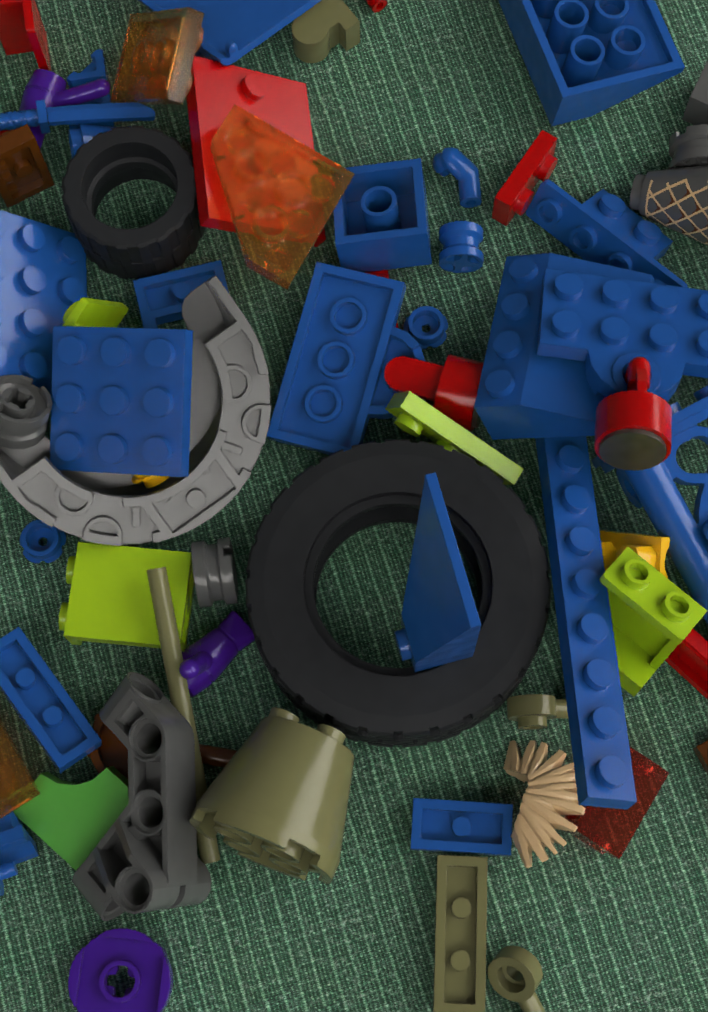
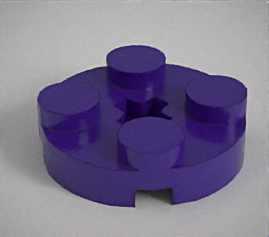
(103, 956)

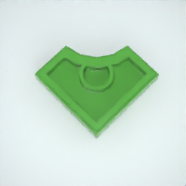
(74, 814)

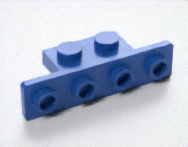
(603, 231)

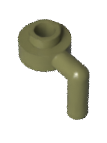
(534, 710)
(516, 976)

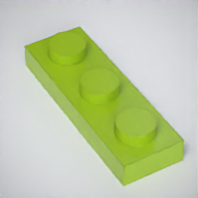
(419, 418)

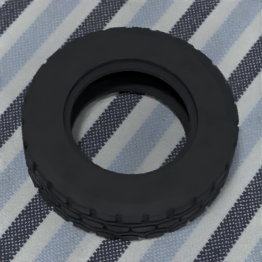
(375, 487)

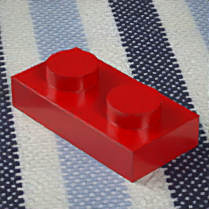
(517, 190)

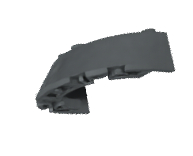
(225, 441)

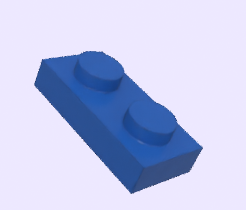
(461, 827)

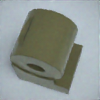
(324, 28)

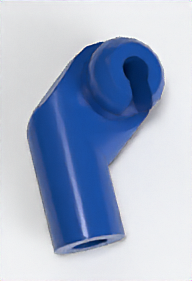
(455, 162)

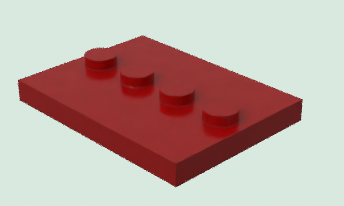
(211, 98)

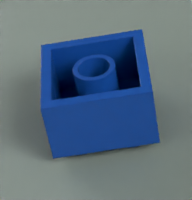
(383, 218)

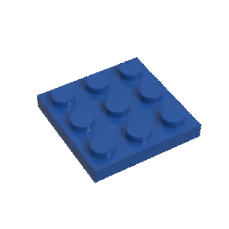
(121, 400)

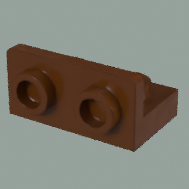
(21, 166)

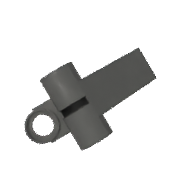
(146, 856)

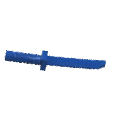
(75, 114)

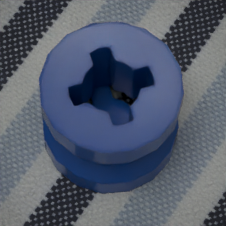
(461, 247)

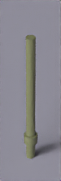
(178, 686)

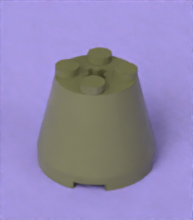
(283, 797)

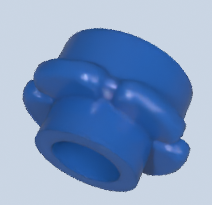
(429, 317)
(30, 542)

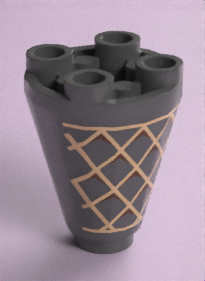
(674, 199)

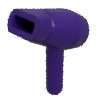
(52, 88)
(214, 652)

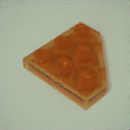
(275, 193)

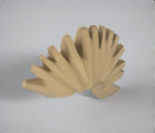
(547, 797)

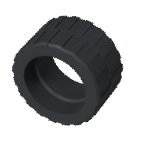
(119, 158)

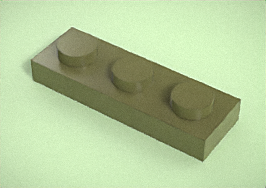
(460, 934)

